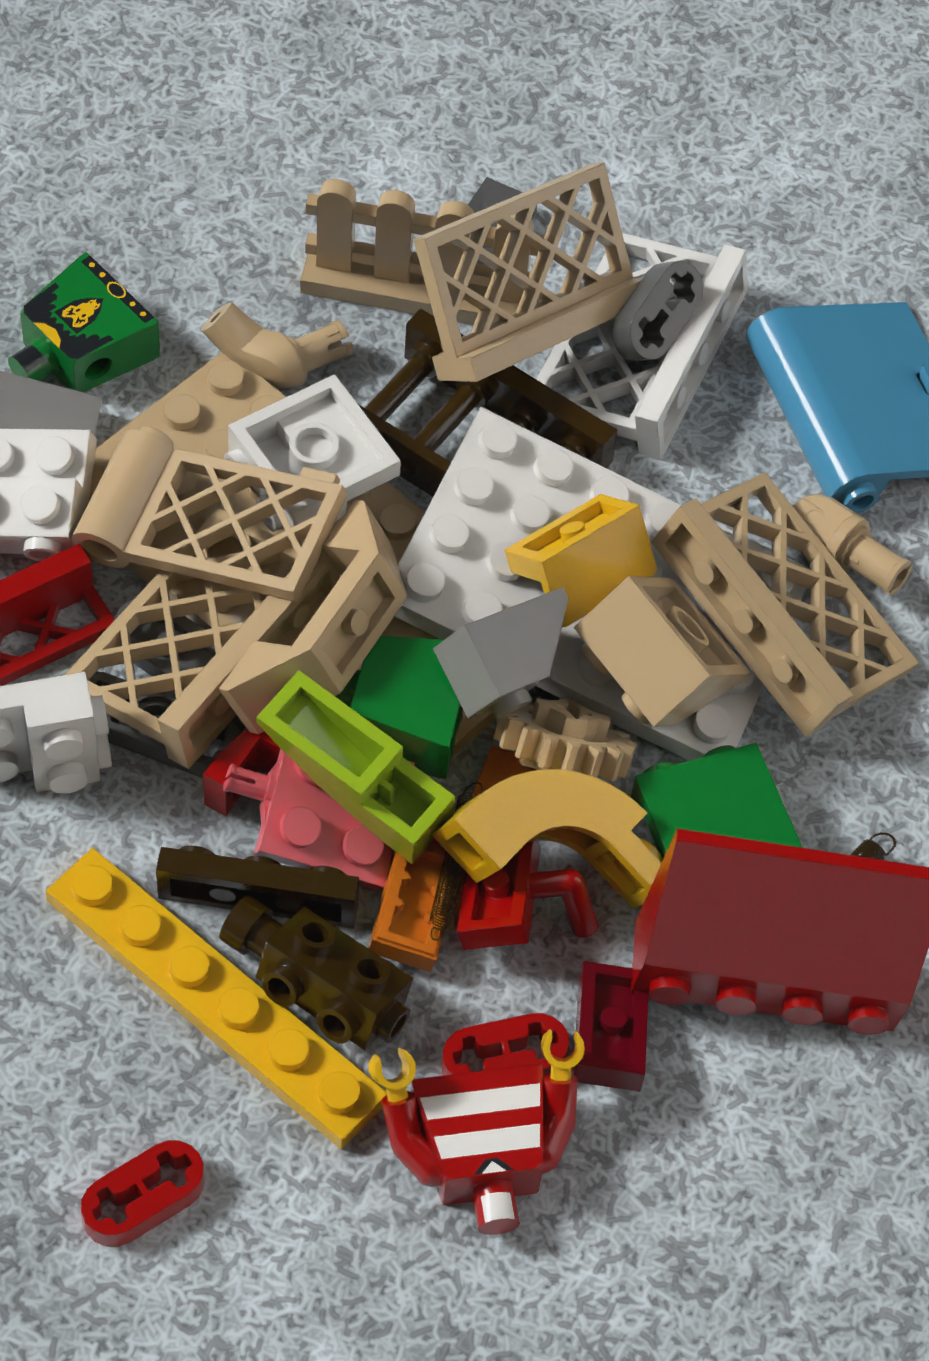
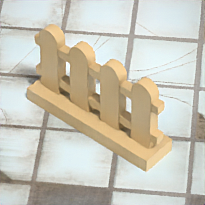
(389, 270)

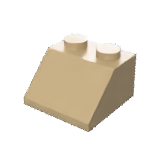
(659, 650)

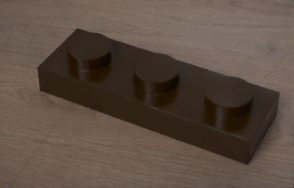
(219, 881)

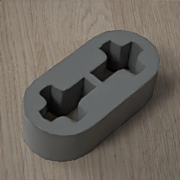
(663, 316)

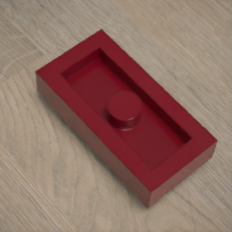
(611, 1027)

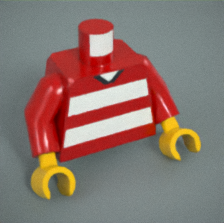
(483, 1130)

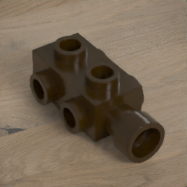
(322, 972)

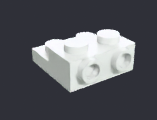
(319, 431)
(43, 488)
(53, 732)

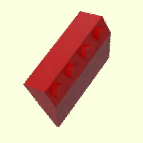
(783, 932)

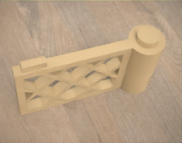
(144, 481)

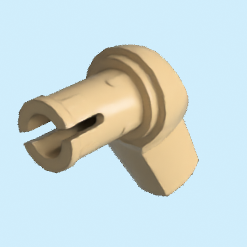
(271, 353)

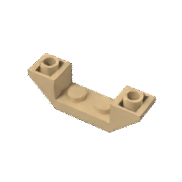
(340, 629)

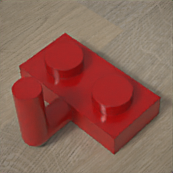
(501, 905)

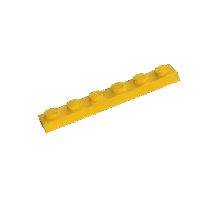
(217, 998)

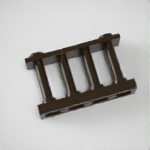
(505, 393)

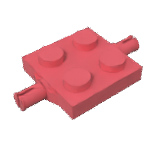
(309, 827)

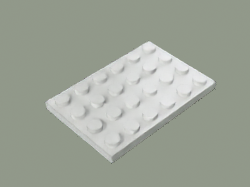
(500, 492)

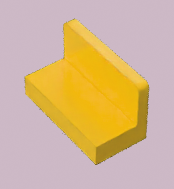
(586, 553)

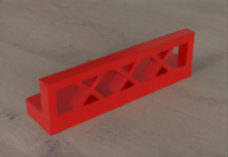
(42, 593)

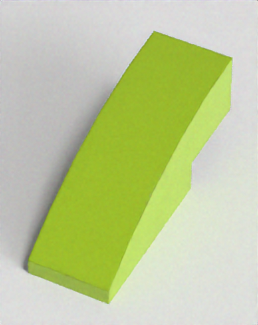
(357, 765)

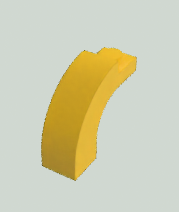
(560, 809)

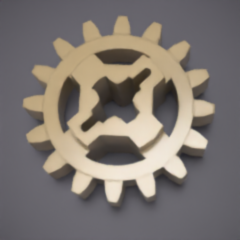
(566, 738)

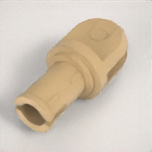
(850, 543)

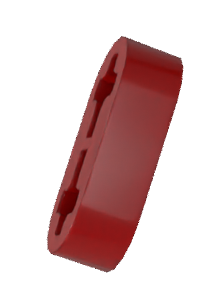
(502, 1039)
(134, 1180)

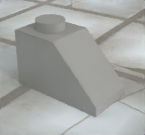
(503, 654)

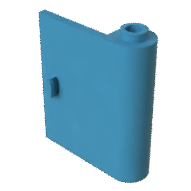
(850, 392)

